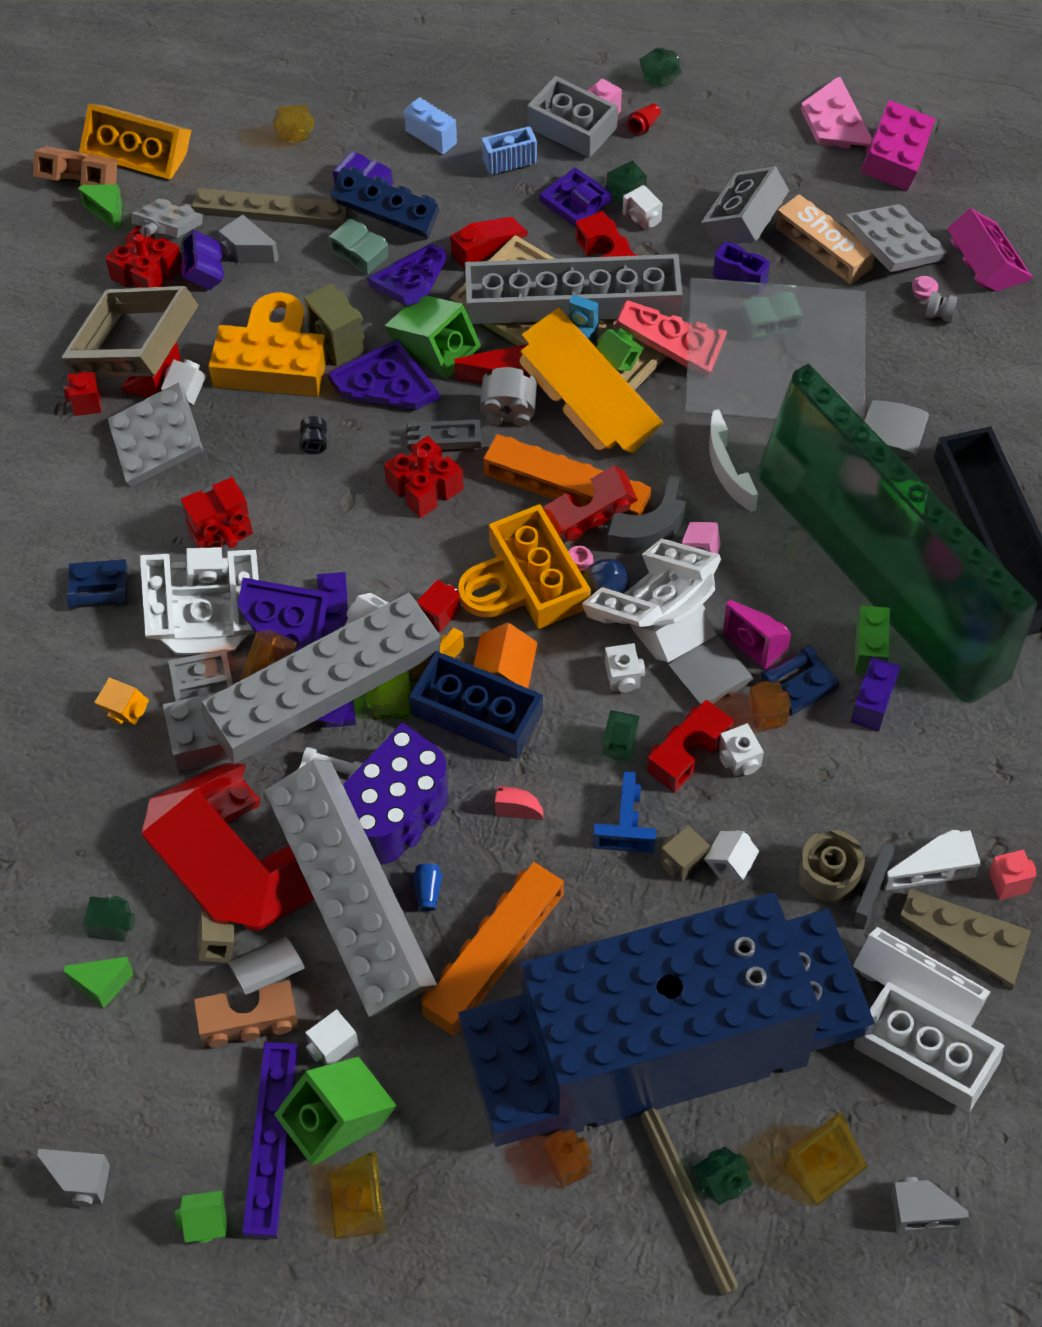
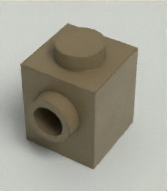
(683, 853)
(215, 934)

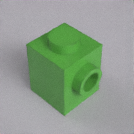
(619, 348)
(202, 1217)

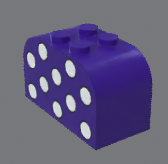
(399, 792)

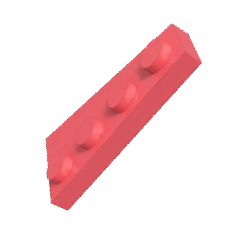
(656, 330)

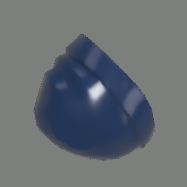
(607, 574)

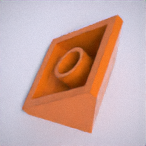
(507, 654)

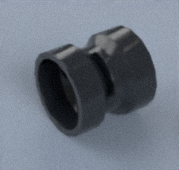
(313, 435)

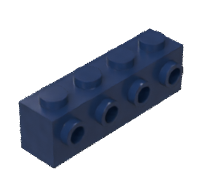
(385, 202)

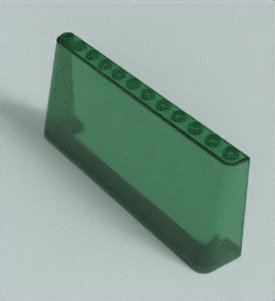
(895, 539)

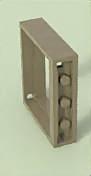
(84, 351)

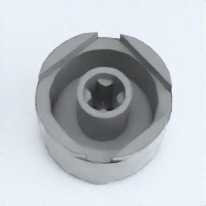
(508, 397)

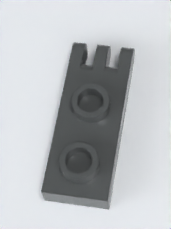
(446, 434)
(872, 882)

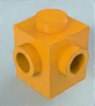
(121, 702)

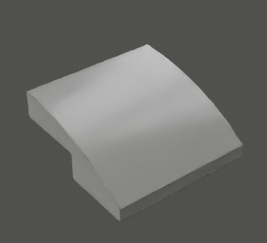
(898, 425)
(710, 671)
(200, 674)
(266, 965)

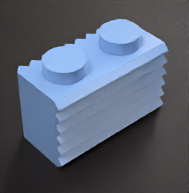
(430, 125)
(509, 150)

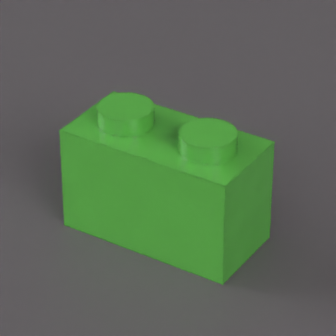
(871, 636)

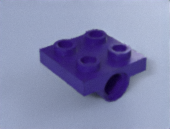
(575, 196)

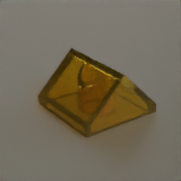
(825, 1160)
(357, 1198)

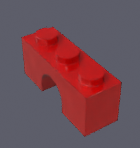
(600, 235)
(611, 496)
(702, 727)

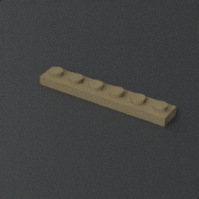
(269, 207)

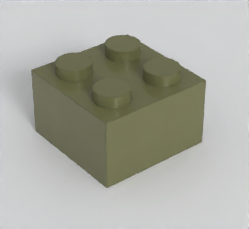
(335, 318)

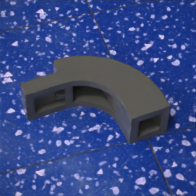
(639, 532)

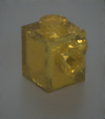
(293, 123)

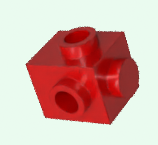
(83, 393)

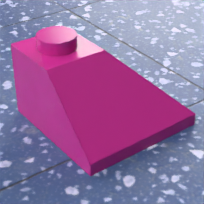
(755, 633)

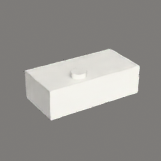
(930, 1047)

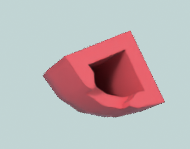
(517, 803)

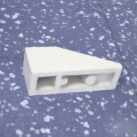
(941, 860)

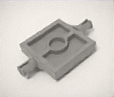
(166, 218)

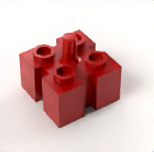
(143, 261)
(423, 476)
(217, 515)

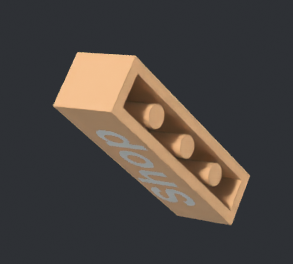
(824, 239)

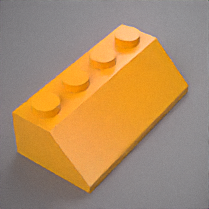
(134, 140)

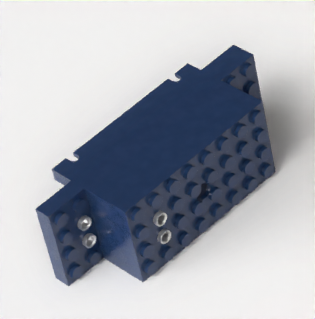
(605, 1046)

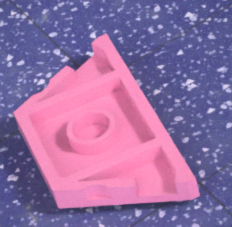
(835, 117)

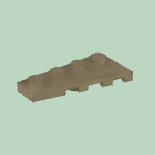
(984, 940)

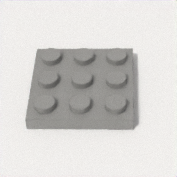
(895, 237)
(155, 434)

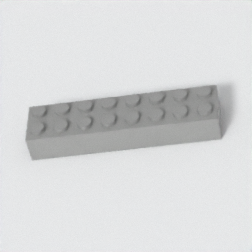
(535, 288)
(320, 677)
(350, 888)

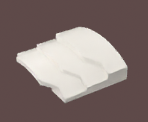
(672, 590)
(195, 616)

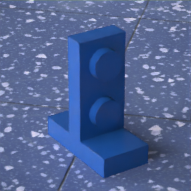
(627, 834)

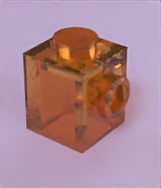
(769, 705)
(568, 1157)

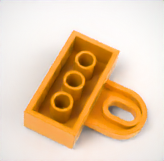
(268, 353)
(529, 569)

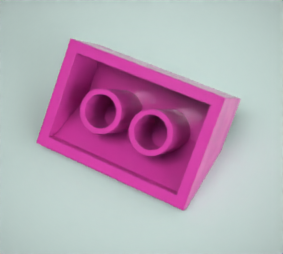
(987, 251)

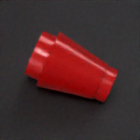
(642, 119)

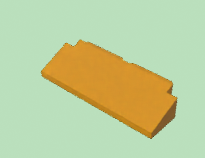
(594, 391)

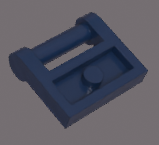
(97, 577)
(807, 686)

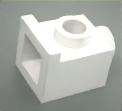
(643, 207)
(205, 565)

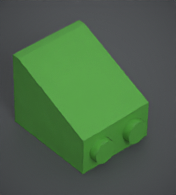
(435, 333)
(334, 1108)

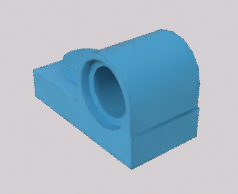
(585, 316)

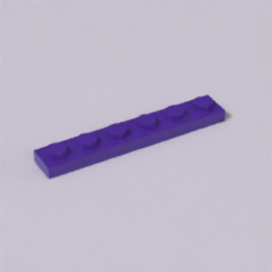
(336, 618)
(269, 1143)

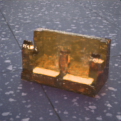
(266, 649)

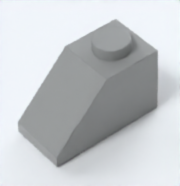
(247, 242)
(77, 1174)
(924, 1207)

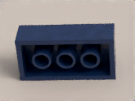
(476, 704)

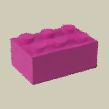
(898, 145)

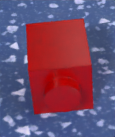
(440, 604)

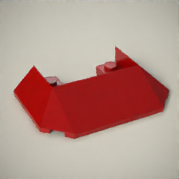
(209, 859)

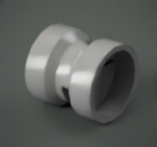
(947, 308)

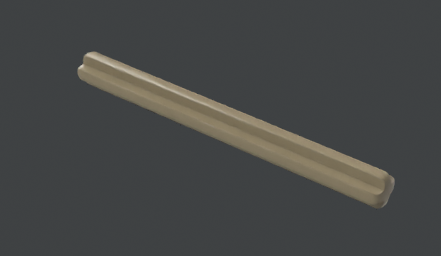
(689, 1202)

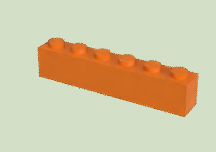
(550, 473)
(493, 947)

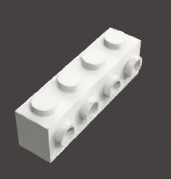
(894, 961)

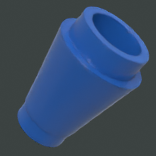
(427, 886)

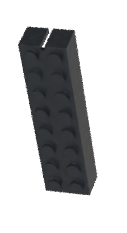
(993, 506)

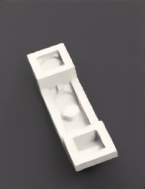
(738, 486)

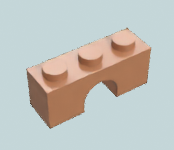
(65, 164)
(221, 1024)

